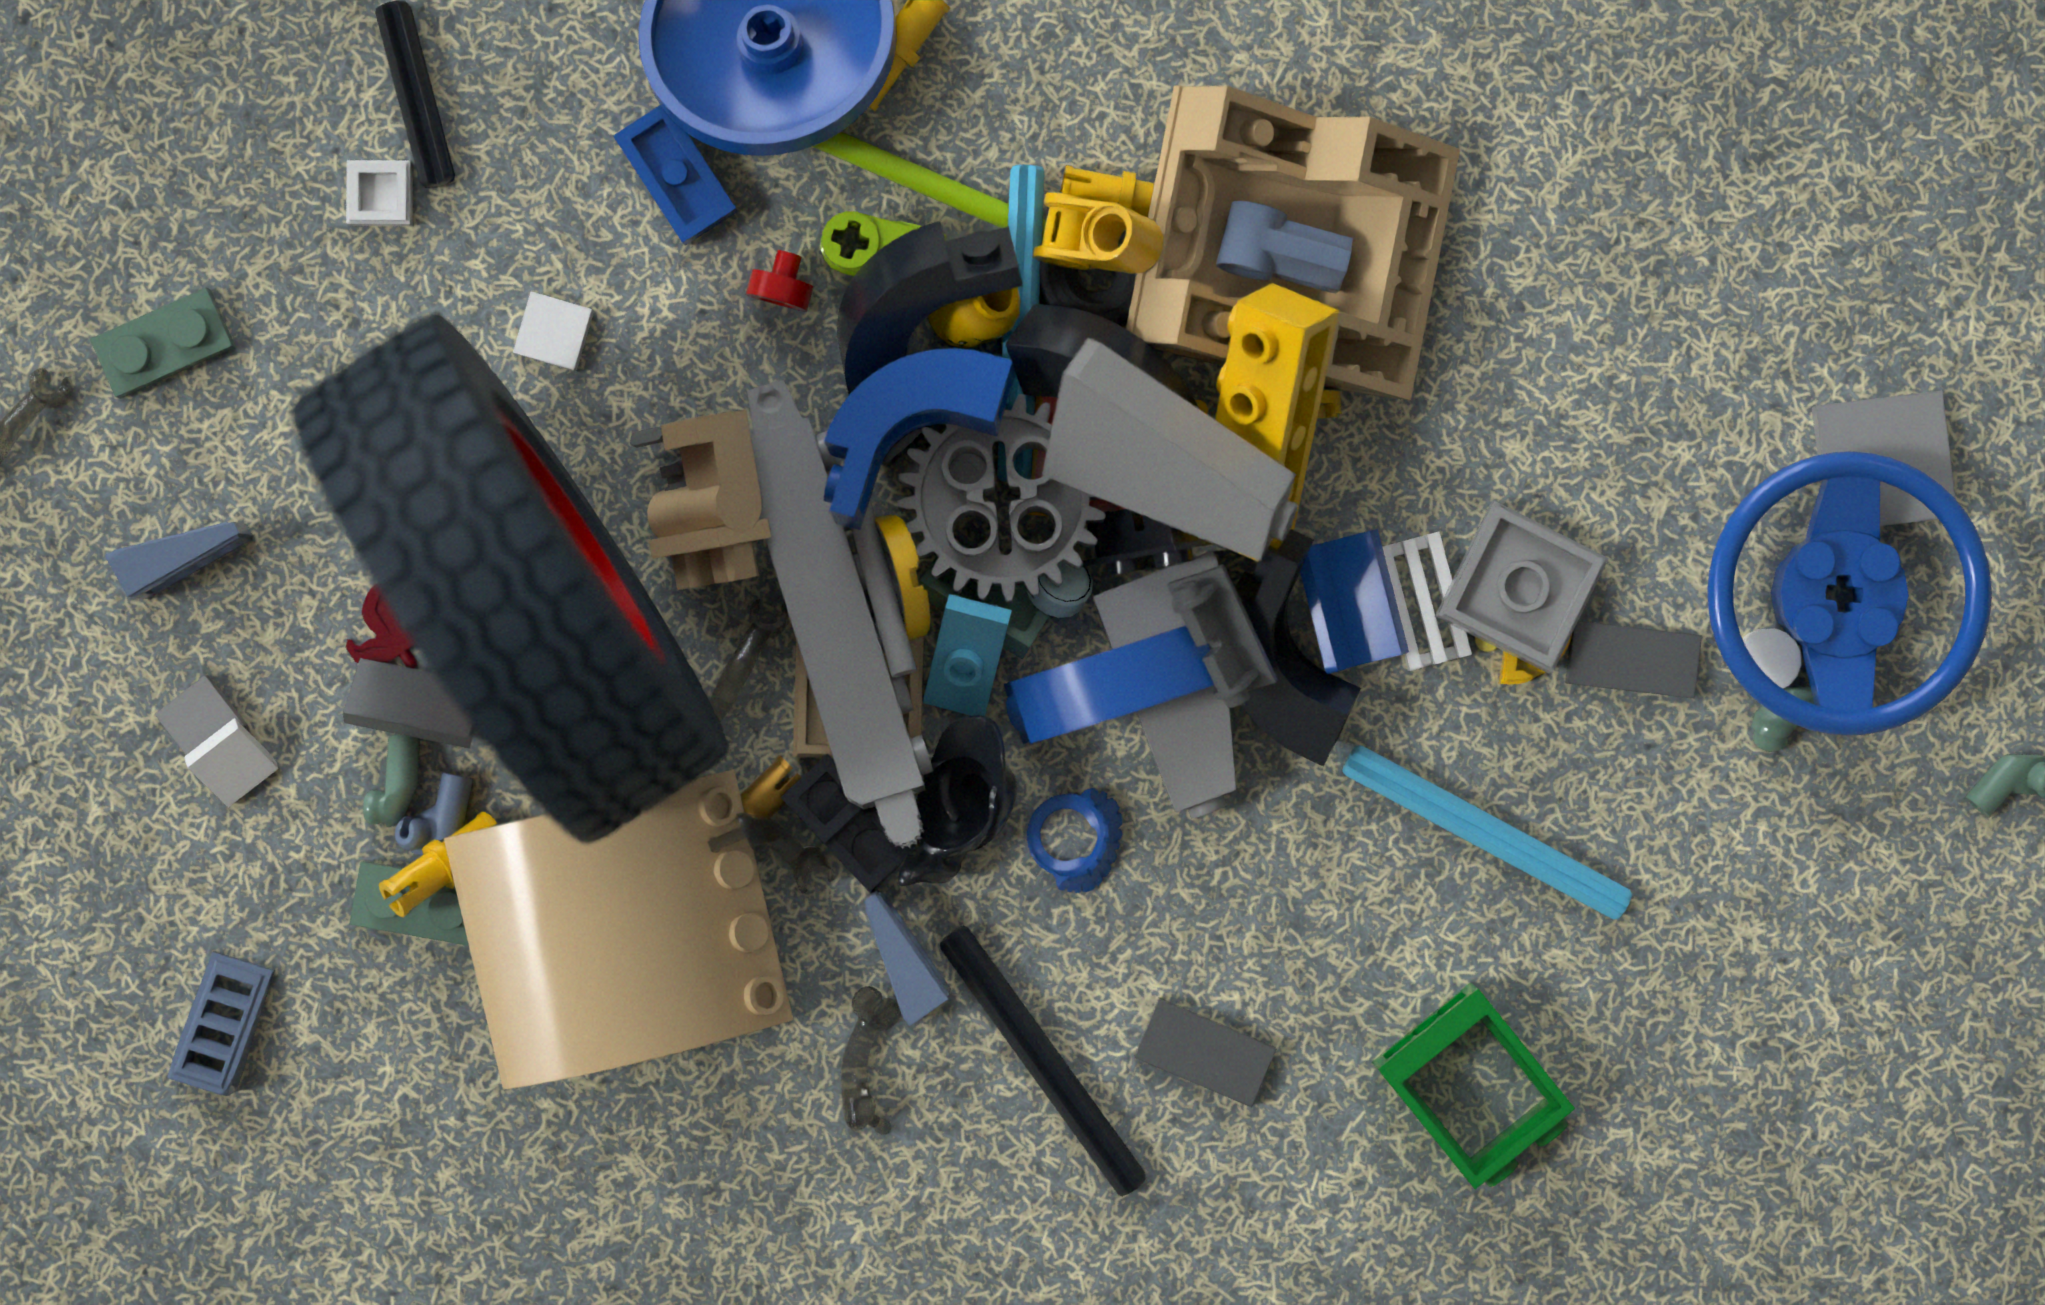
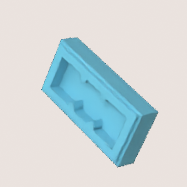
(966, 656)

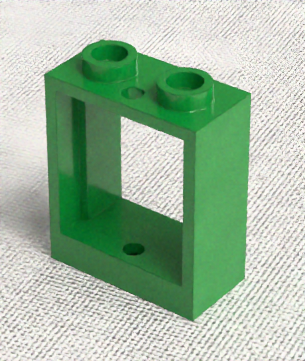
(1433, 1035)

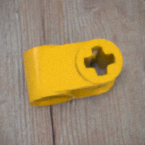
(1087, 235)

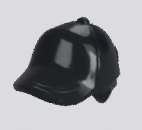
(963, 800)

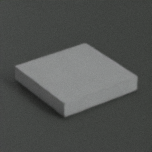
(1898, 427)
(1521, 587)

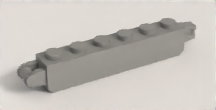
(833, 621)

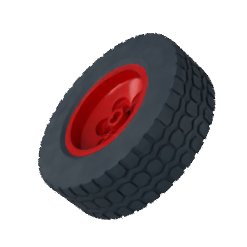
(507, 580)

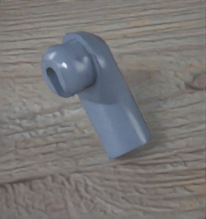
(439, 820)

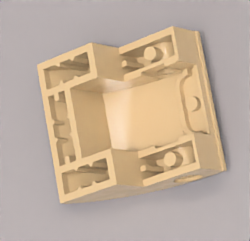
(1322, 172)
(620, 940)

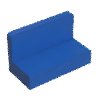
(1352, 602)

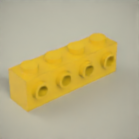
(1277, 376)

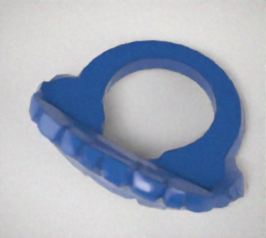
(1081, 873)

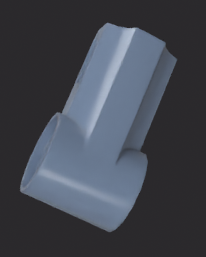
(1266, 245)

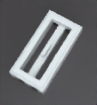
(1443, 576)

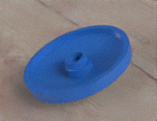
(766, 70)

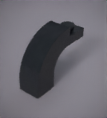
(909, 283)
(1055, 334)
(1306, 704)

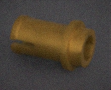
(761, 796)

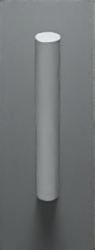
(883, 597)

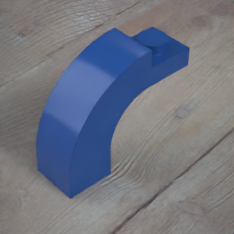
(905, 395)
(1107, 685)

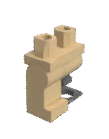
(710, 501)

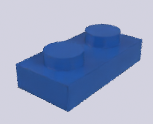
(675, 174)

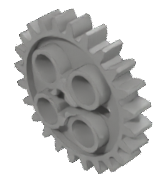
(944, 502)

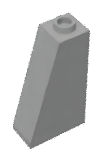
(1163, 457)
(1186, 734)

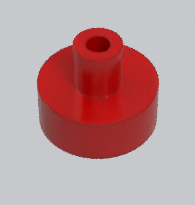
(781, 285)

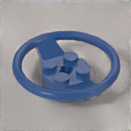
(1847, 544)

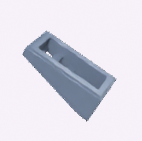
(160, 563)
(911, 972)
(236, 1055)

